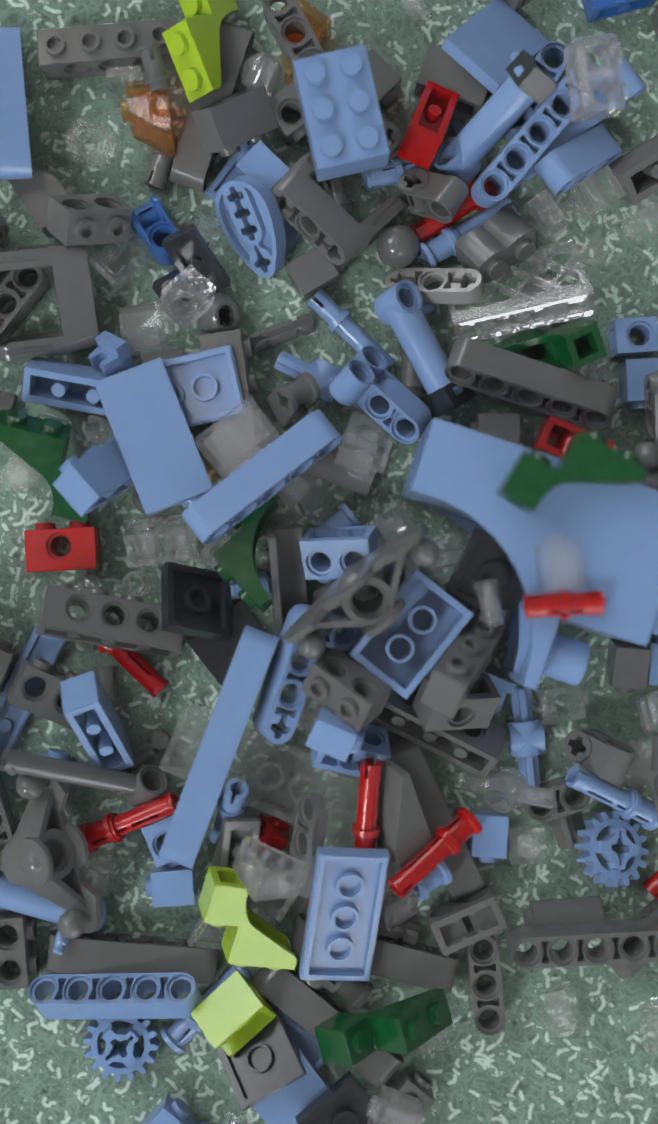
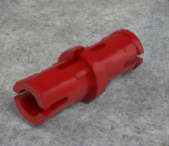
(563, 604)

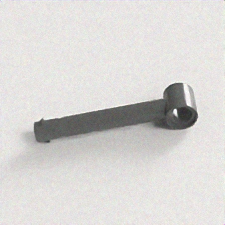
(137, 787)

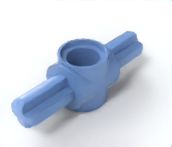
(321, 370)
(526, 735)

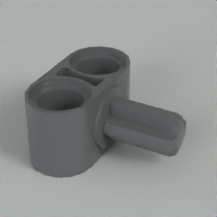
(561, 812)

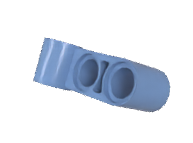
(366, 381)

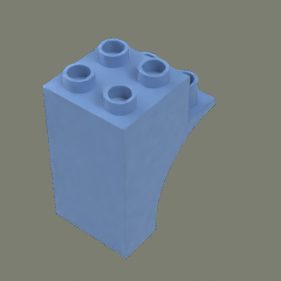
(617, 532)

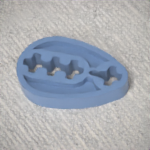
(250, 244)

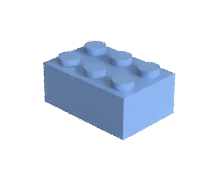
(341, 112)
(416, 638)

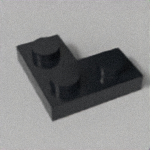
(189, 248)

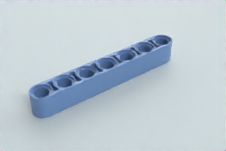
(218, 746)

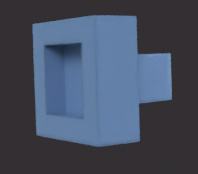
(111, 354)

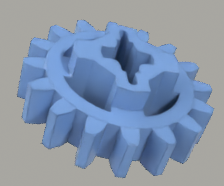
(611, 849)
(121, 1058)

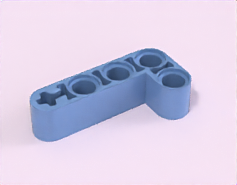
(280, 723)

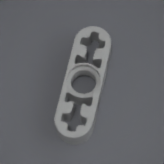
(458, 285)

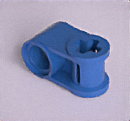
(152, 225)

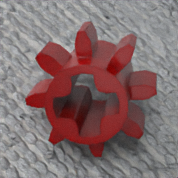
(273, 832)

